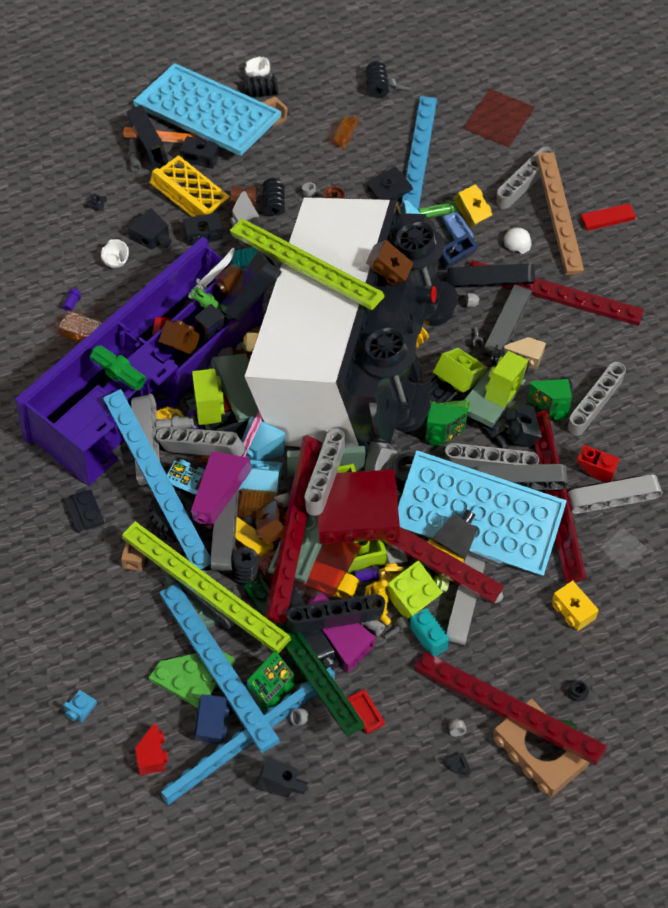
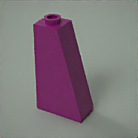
(218, 485)
(348, 641)

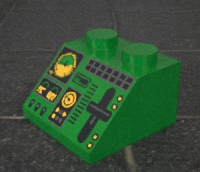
(551, 396)
(445, 423)
(270, 682)

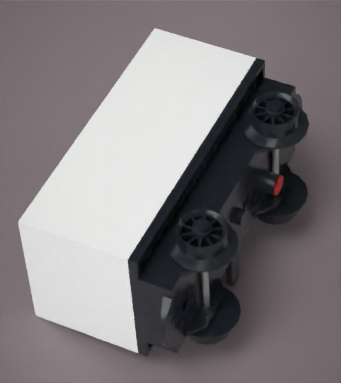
(332, 359)

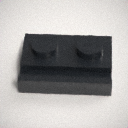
(438, 390)
(84, 511)

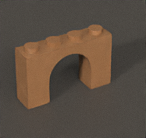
(549, 775)

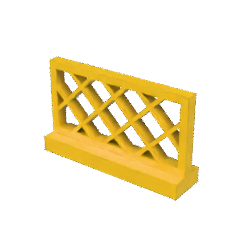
(181, 195)

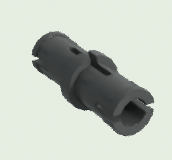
(134, 155)

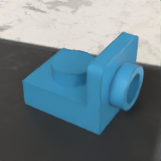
(79, 706)

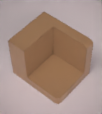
(277, 104)
(132, 558)

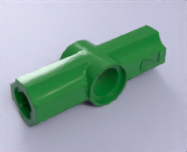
(117, 367)

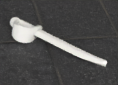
(202, 284)

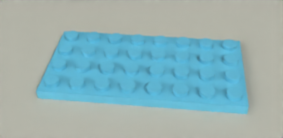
(207, 109)
(510, 518)

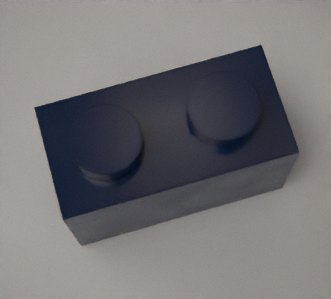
(457, 251)
(210, 719)

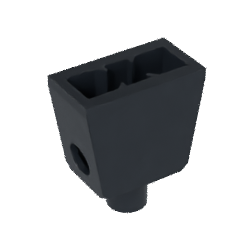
(150, 230)
(457, 534)
(280, 779)

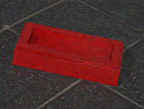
(367, 711)

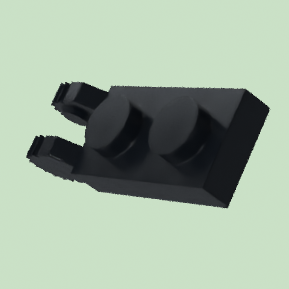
(495, 432)

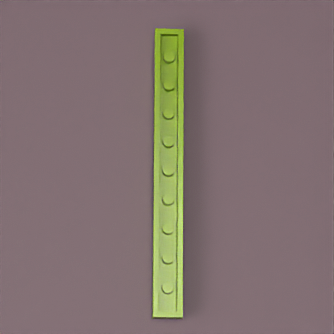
(307, 264)
(206, 587)

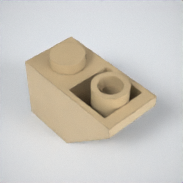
(529, 348)

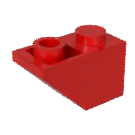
(598, 463)
(149, 752)

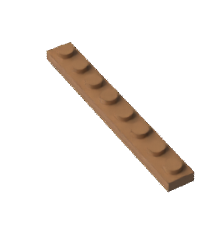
(559, 213)

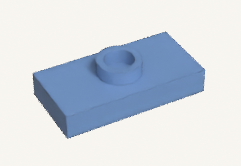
(456, 225)

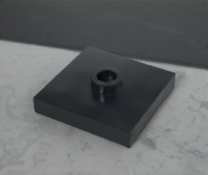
(389, 185)

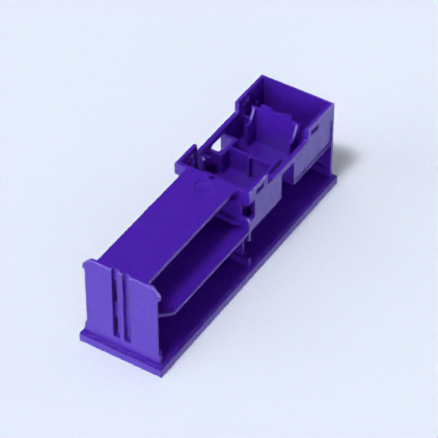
(88, 431)

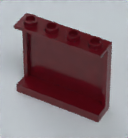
(361, 508)

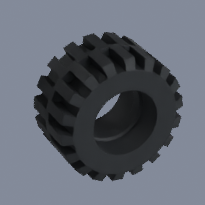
(159, 522)

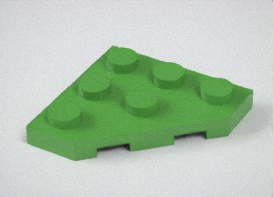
(186, 677)

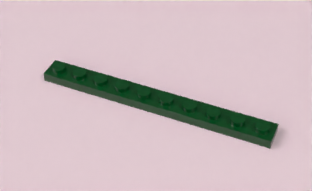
(311, 667)

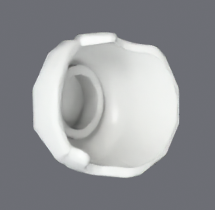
(257, 66)
(517, 240)
(115, 253)

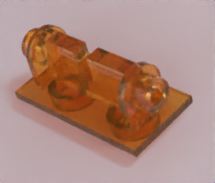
(345, 131)

